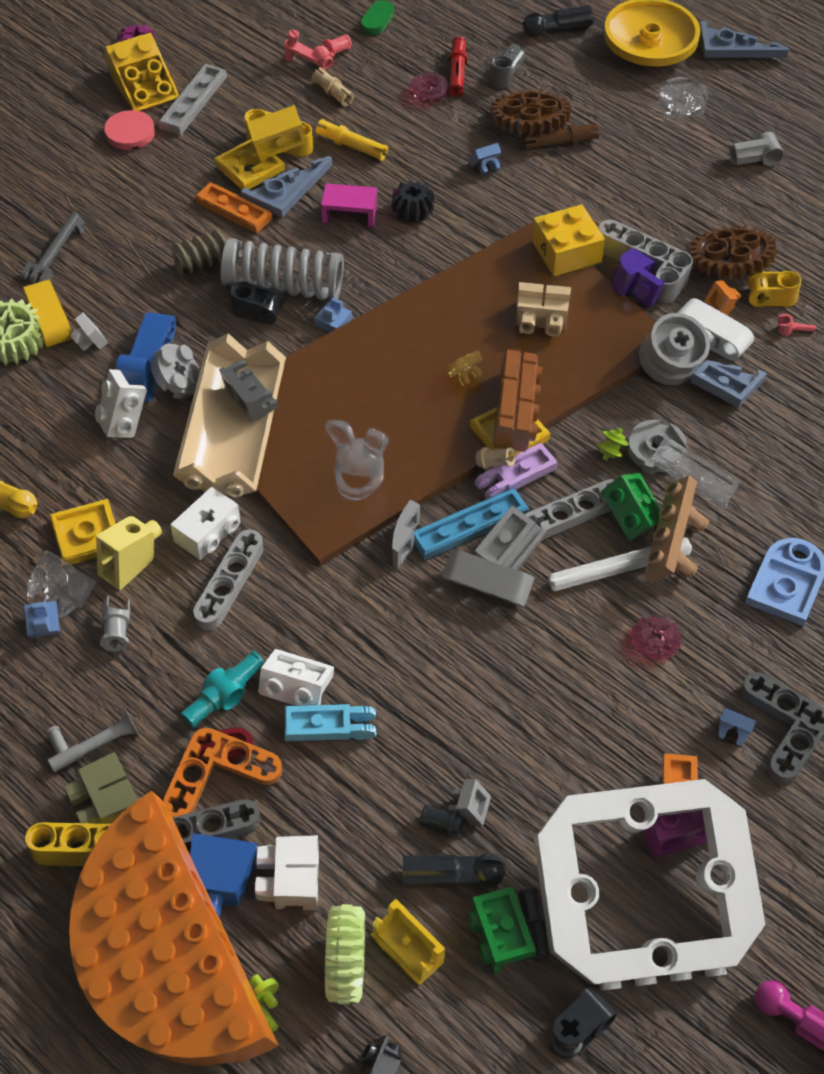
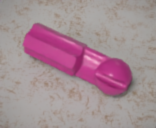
(774, 999)

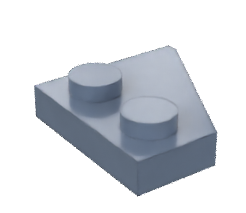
(727, 381)

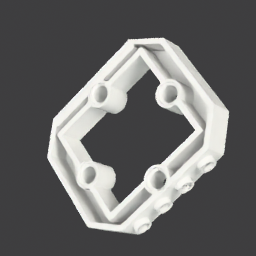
(728, 849)

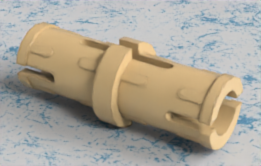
(333, 87)

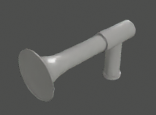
(69, 755)

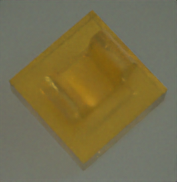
(465, 365)

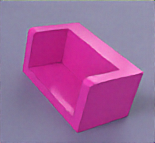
(349, 199)

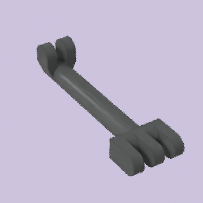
(40, 272)

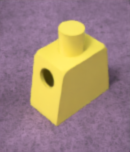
(125, 550)

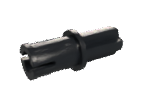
(533, 915)

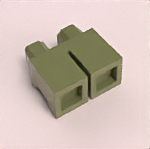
(107, 789)

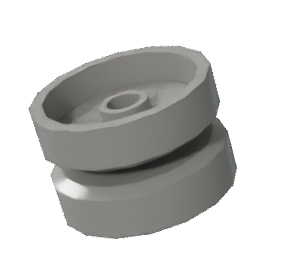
(674, 349)

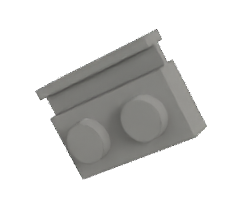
(511, 540)

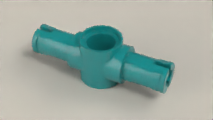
(222, 689)

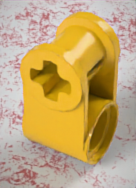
(775, 288)

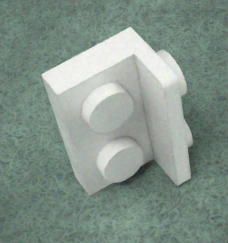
(294, 679)

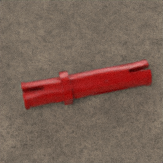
(457, 60)

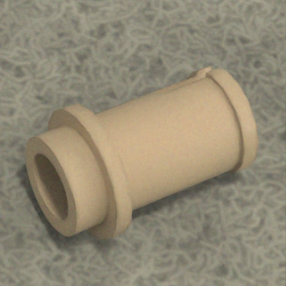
(491, 458)

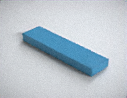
(466, 524)

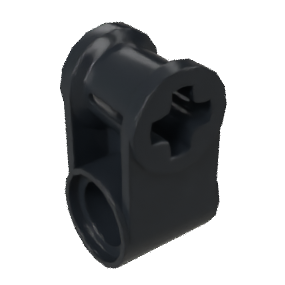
(254, 302)
(585, 1019)

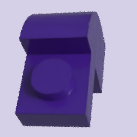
(635, 278)

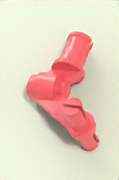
(320, 55)

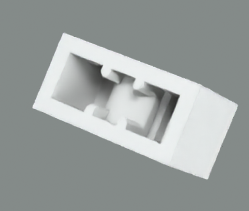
(206, 523)

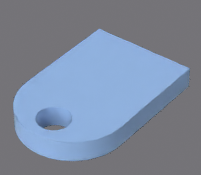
(786, 583)

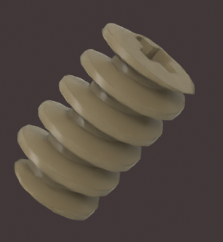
(198, 251)

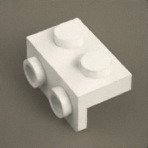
(119, 406)

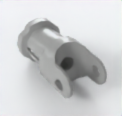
(115, 626)

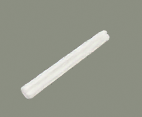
(605, 567)

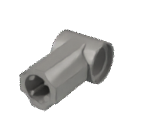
(763, 148)

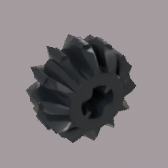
(413, 201)

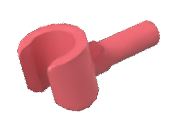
(786, 325)

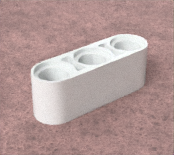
(725, 334)

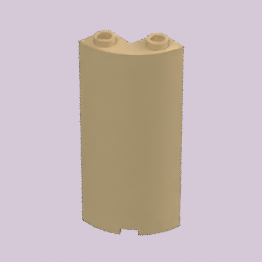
(219, 440)

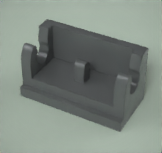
(247, 391)

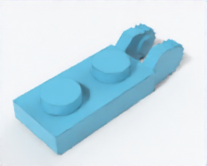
(328, 722)

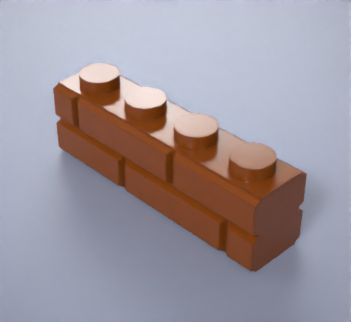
(516, 401)

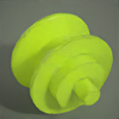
(612, 444)

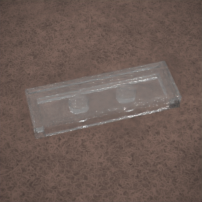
(681, 462)

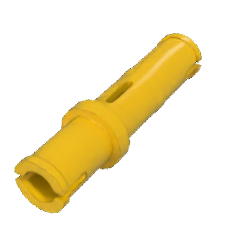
(343, 136)

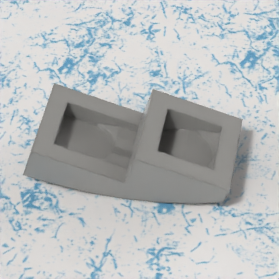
(404, 533)

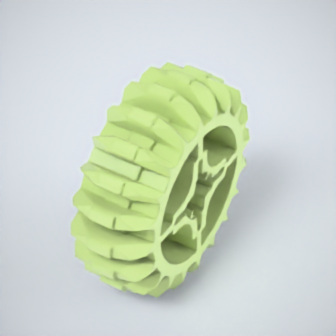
(19, 331)
(345, 954)

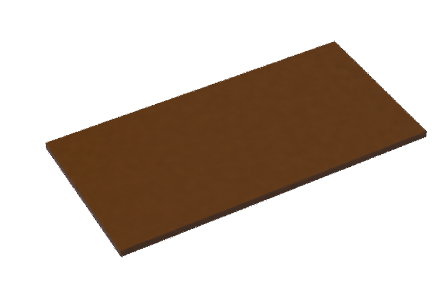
(394, 378)

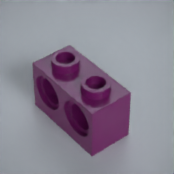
(676, 833)

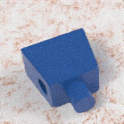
(224, 867)

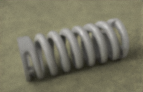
(330, 288)

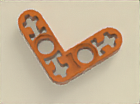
(217, 756)

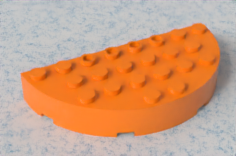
(157, 950)

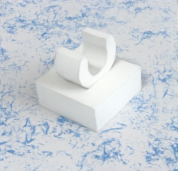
(87, 334)

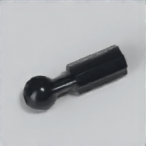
(560, 20)
(452, 870)

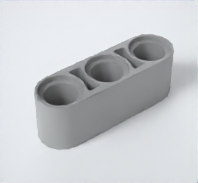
(488, 577)

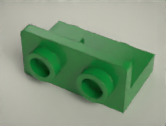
(632, 505)
(501, 928)

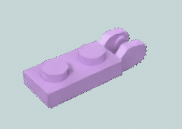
(527, 467)

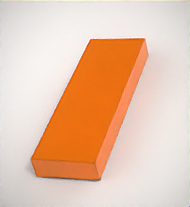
(233, 207)

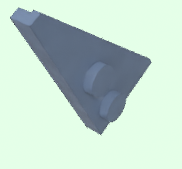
(733, 44)
(285, 190)

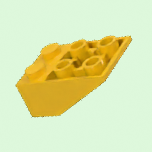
(140, 72)

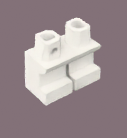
(295, 872)

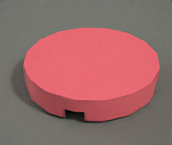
(129, 130)

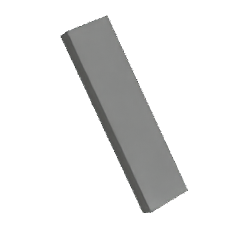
(192, 99)

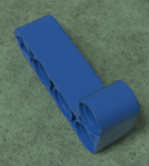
(154, 333)

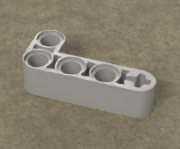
(670, 263)

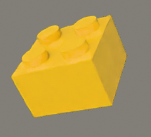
(568, 240)

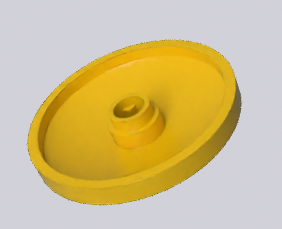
(651, 32)

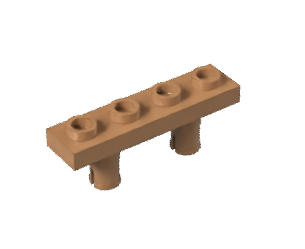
(675, 514)

